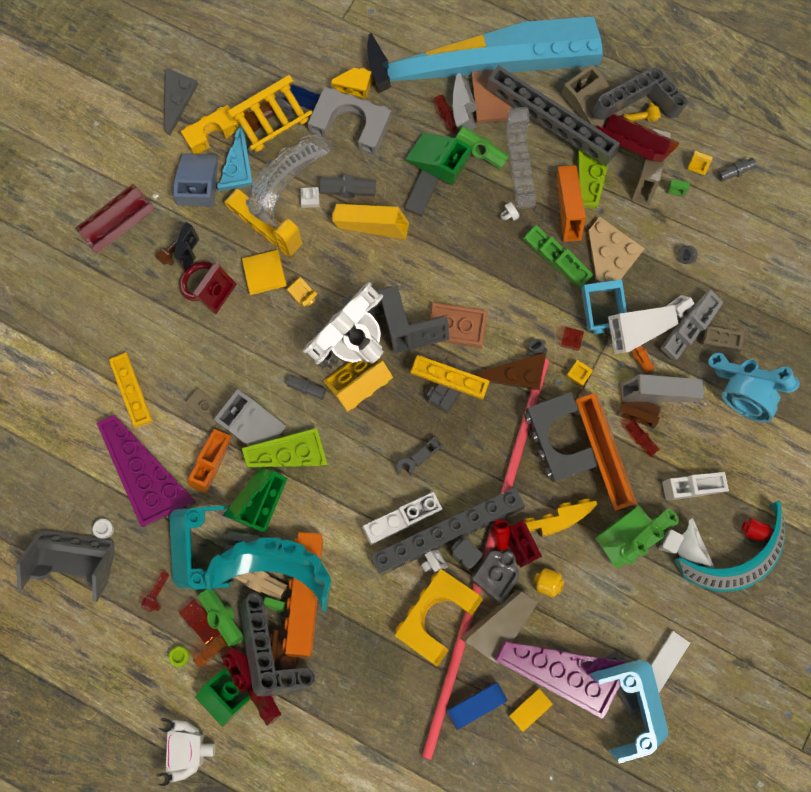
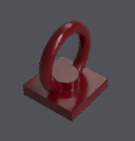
(213, 288)

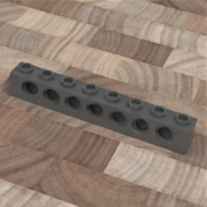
(553, 116)
(448, 531)

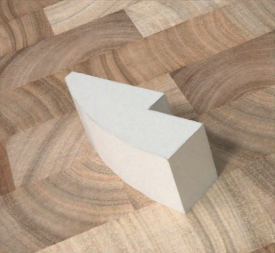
(695, 486)

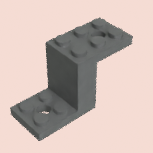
(402, 335)

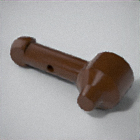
(165, 255)

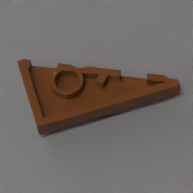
(521, 373)

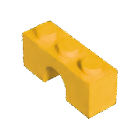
(197, 133)

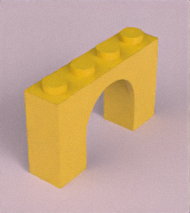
(441, 589)

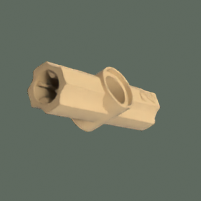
(263, 583)

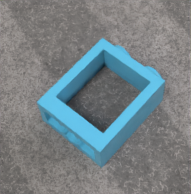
(617, 286)

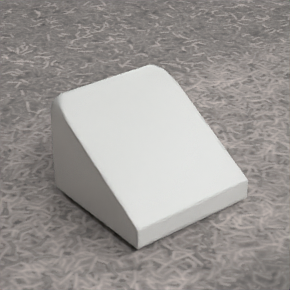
(671, 542)

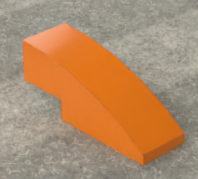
(209, 461)

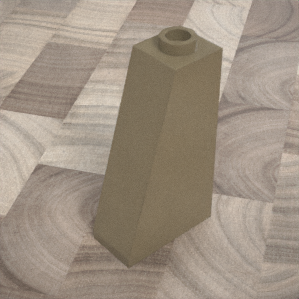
(648, 177)
(500, 624)

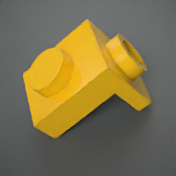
(302, 292)

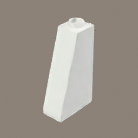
(638, 327)

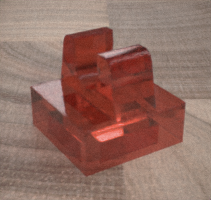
(572, 338)

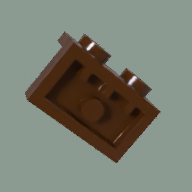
(280, 659)

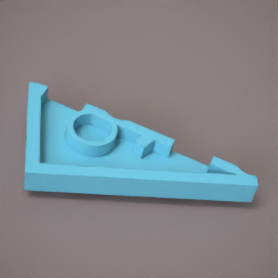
(237, 169)

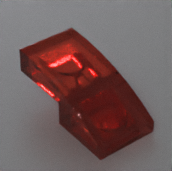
(196, 618)

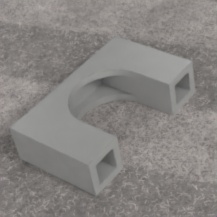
(334, 103)

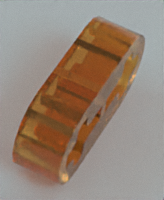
(210, 652)

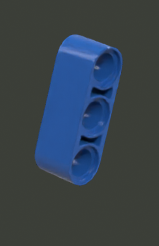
(477, 705)

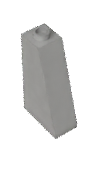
(661, 389)

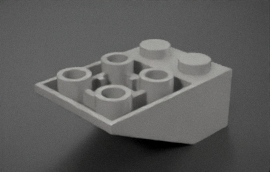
(248, 420)

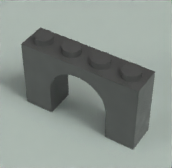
(558, 465)

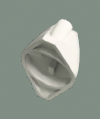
(693, 548)

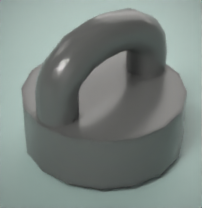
(687, 254)

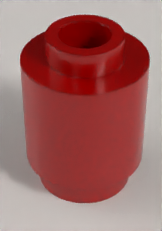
(757, 530)

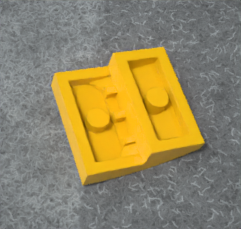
(264, 272)

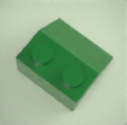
(222, 697)

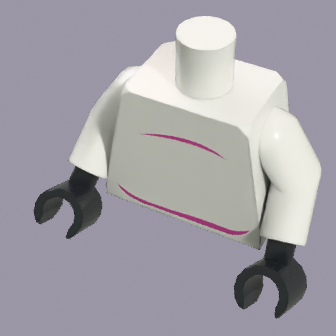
(184, 750)

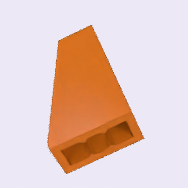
(570, 203)

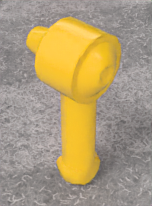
(651, 114)

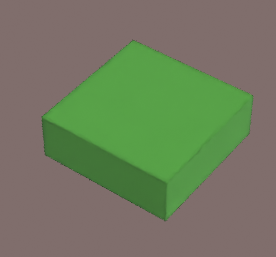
(678, 187)
(274, 605)

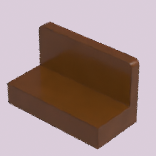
(641, 412)

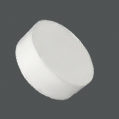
(103, 528)

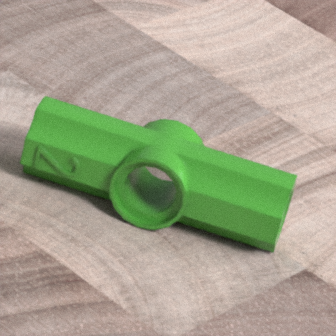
(491, 154)
(221, 617)

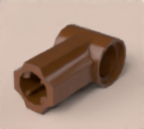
(253, 120)

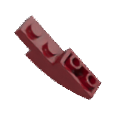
(239, 670)

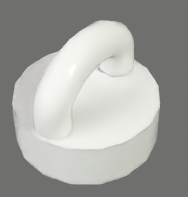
(510, 212)

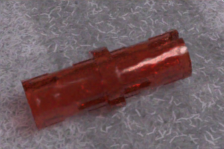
(446, 112)
(642, 438)

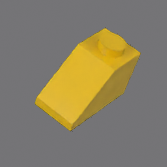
(354, 82)

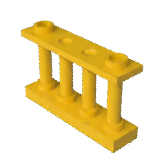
(253, 104)

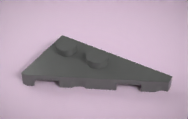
(177, 96)

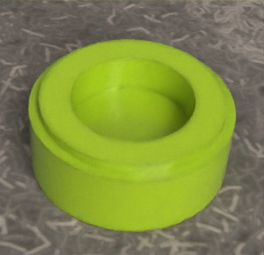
(179, 656)

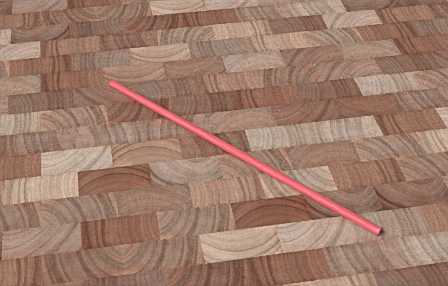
(467, 618)

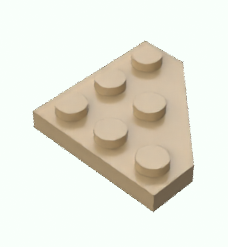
(611, 251)

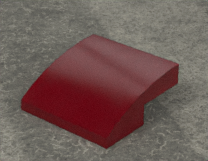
(523, 544)

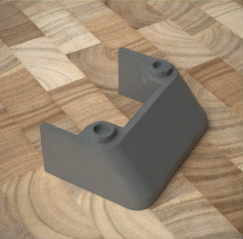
(67, 555)

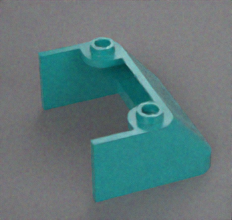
(181, 547)

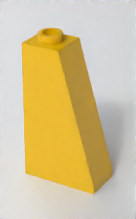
(372, 220)

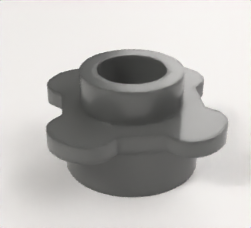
(537, 347)

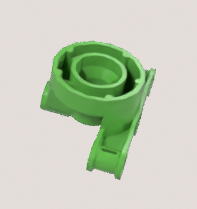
(634, 534)

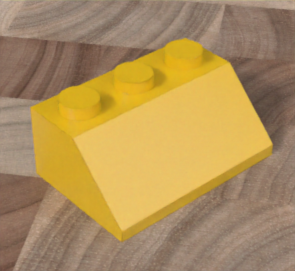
(357, 381)

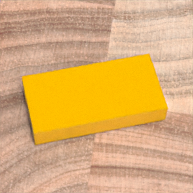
(530, 710)

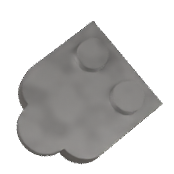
(496, 574)

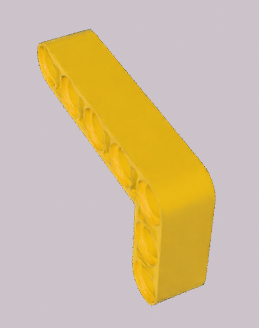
(285, 237)

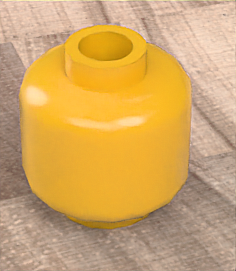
(549, 582)

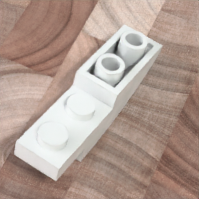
(402, 518)

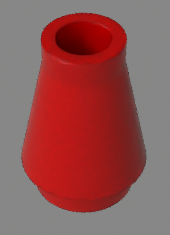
(501, 534)

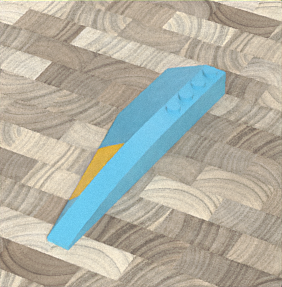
(514, 48)

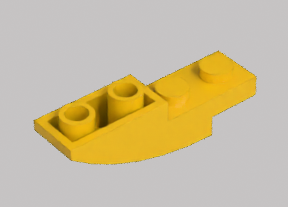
(565, 517)

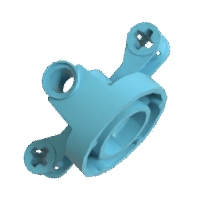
(751, 389)

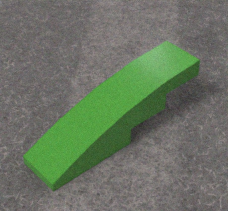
(559, 258)

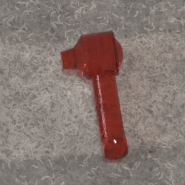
(150, 602)

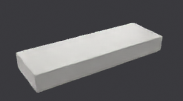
(668, 658)

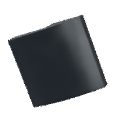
(185, 244)

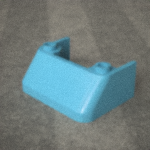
(638, 678)

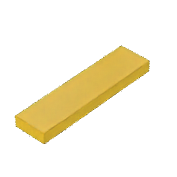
(449, 377)
(130, 390)

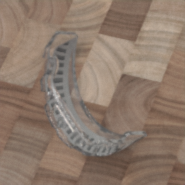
(278, 173)

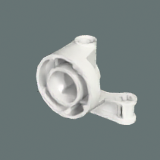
(352, 314)

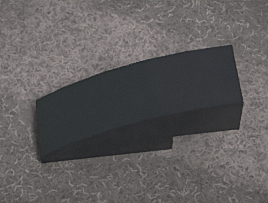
(378, 65)

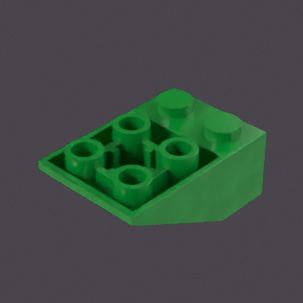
(440, 156)

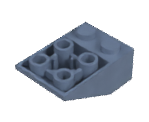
(196, 180)

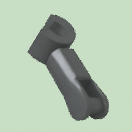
(419, 456)

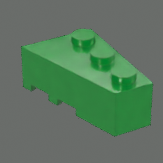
(257, 500)

